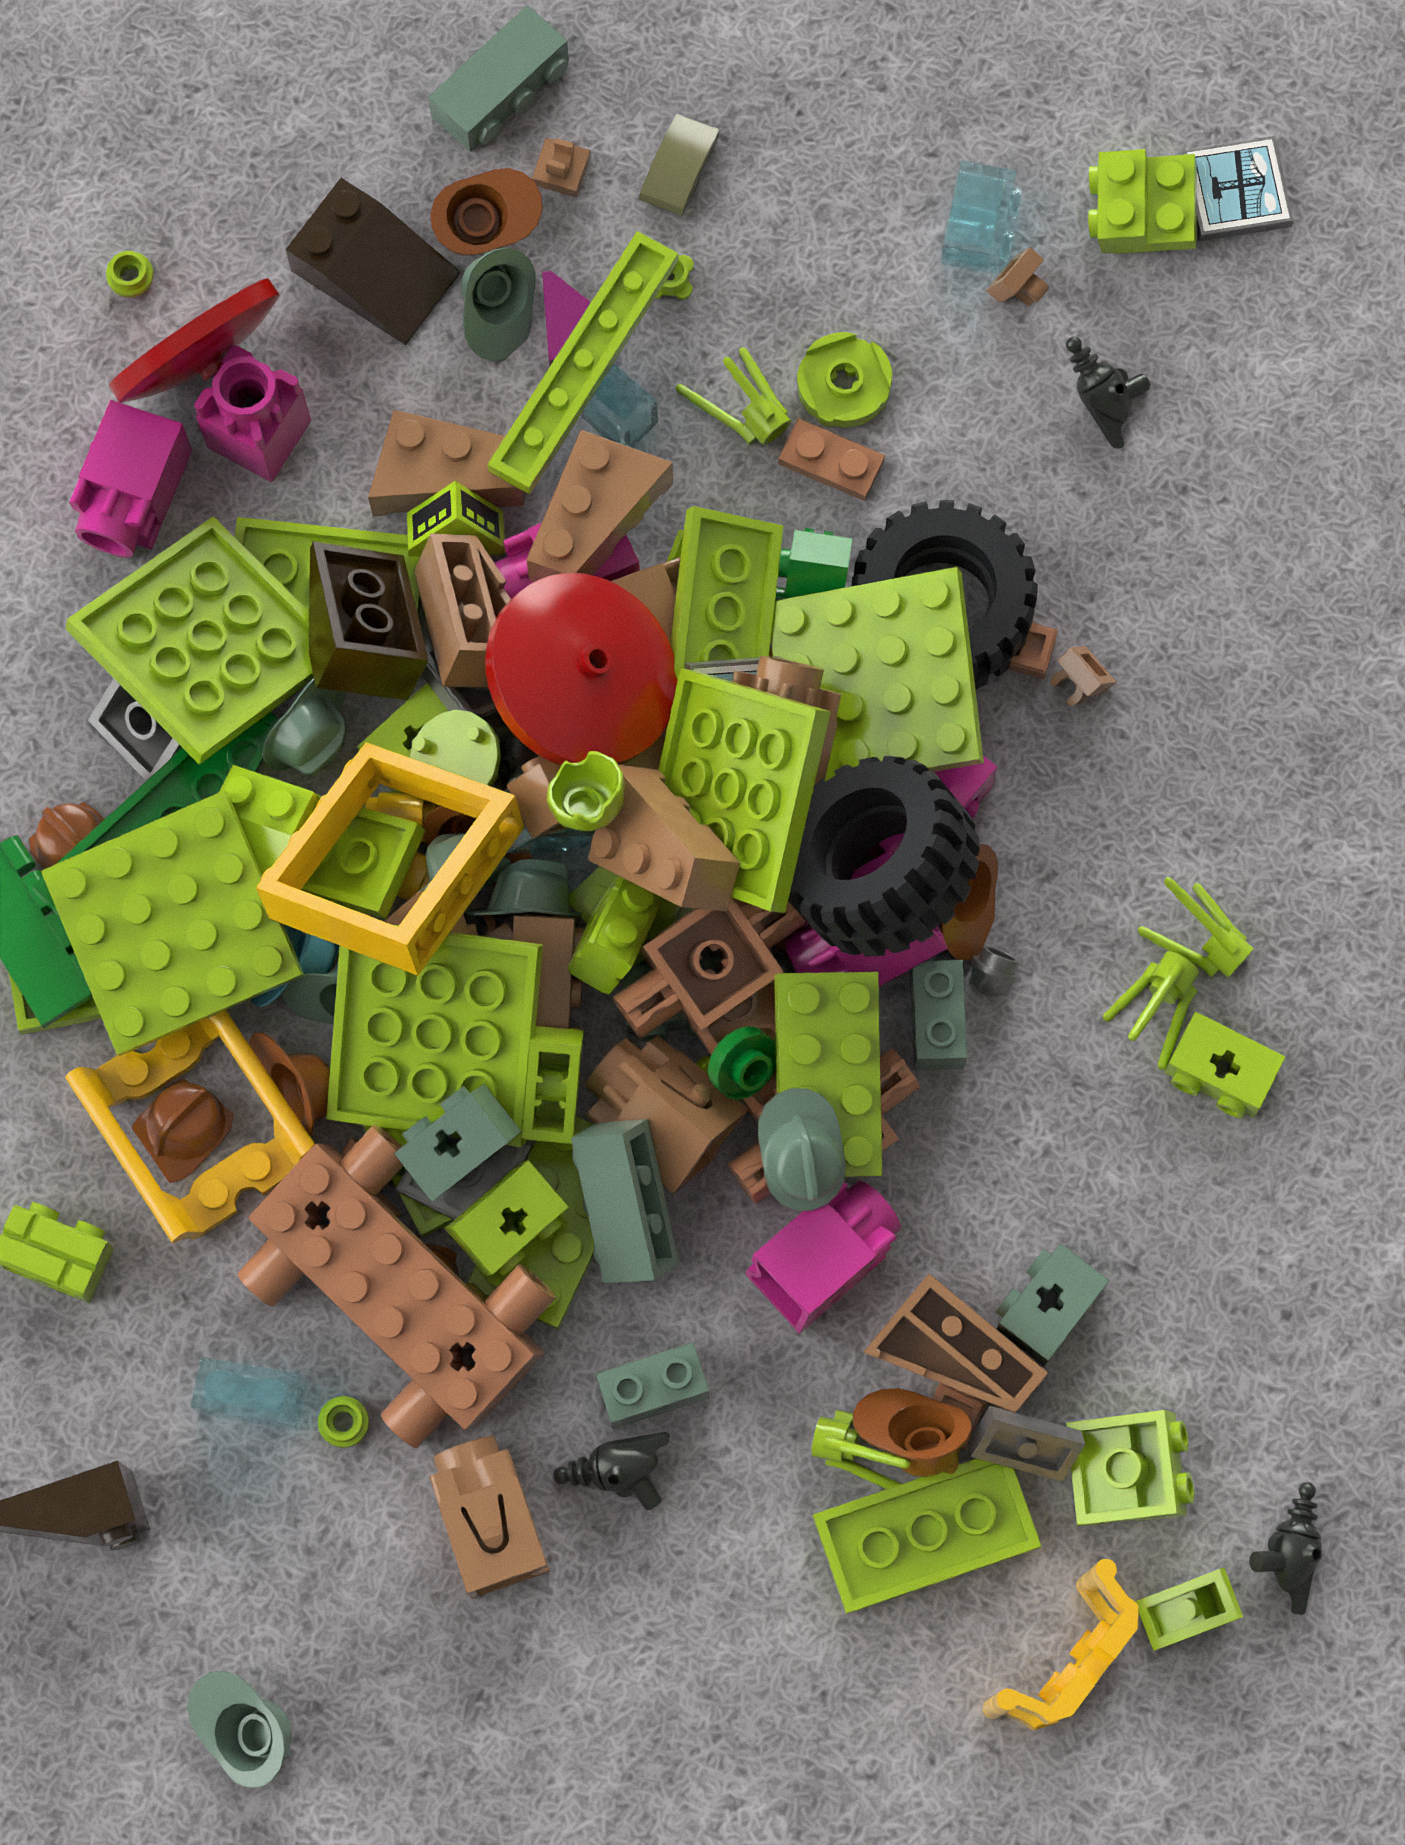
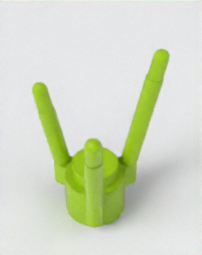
(764, 415)
(1225, 947)
(1169, 981)
(839, 1445)

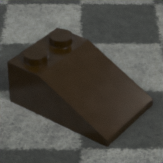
(370, 262)
(363, 623)
(85, 1508)

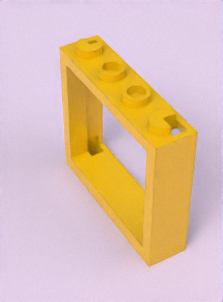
(444, 899)

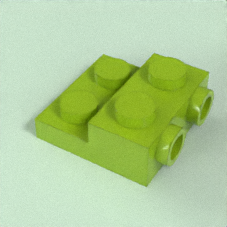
(1143, 202)
(1131, 1469)

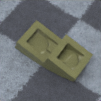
(679, 164)

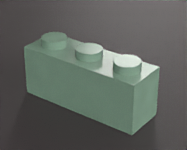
(500, 79)
(625, 1201)

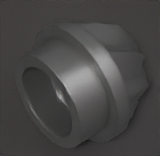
(993, 971)

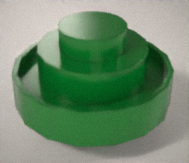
(742, 1062)

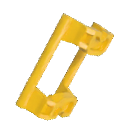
(217, 1189)
(1092, 1653)

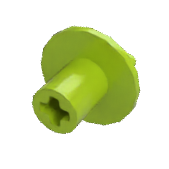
(459, 744)

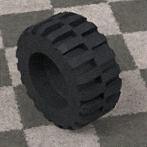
(975, 545)
(913, 887)

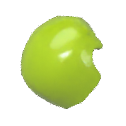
(587, 792)

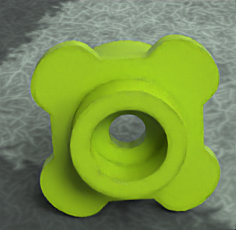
(680, 284)

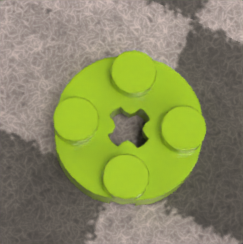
(856, 357)

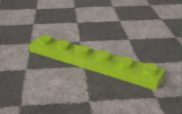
(583, 362)

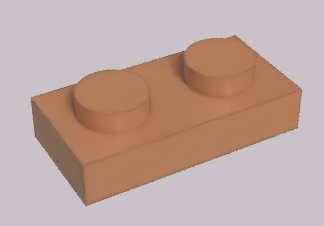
(831, 459)

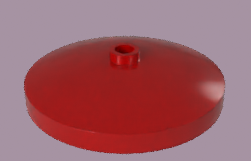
(197, 345)
(580, 669)

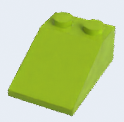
(268, 811)

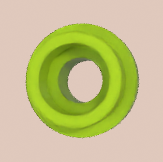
(125, 261)
(331, 1410)

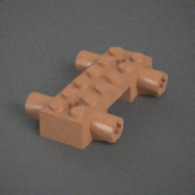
(731, 999)
(395, 1287)

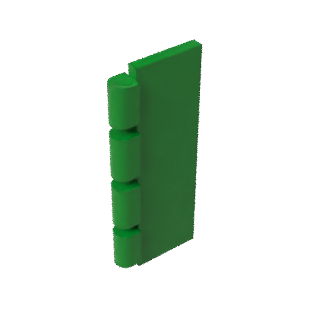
(35, 944)

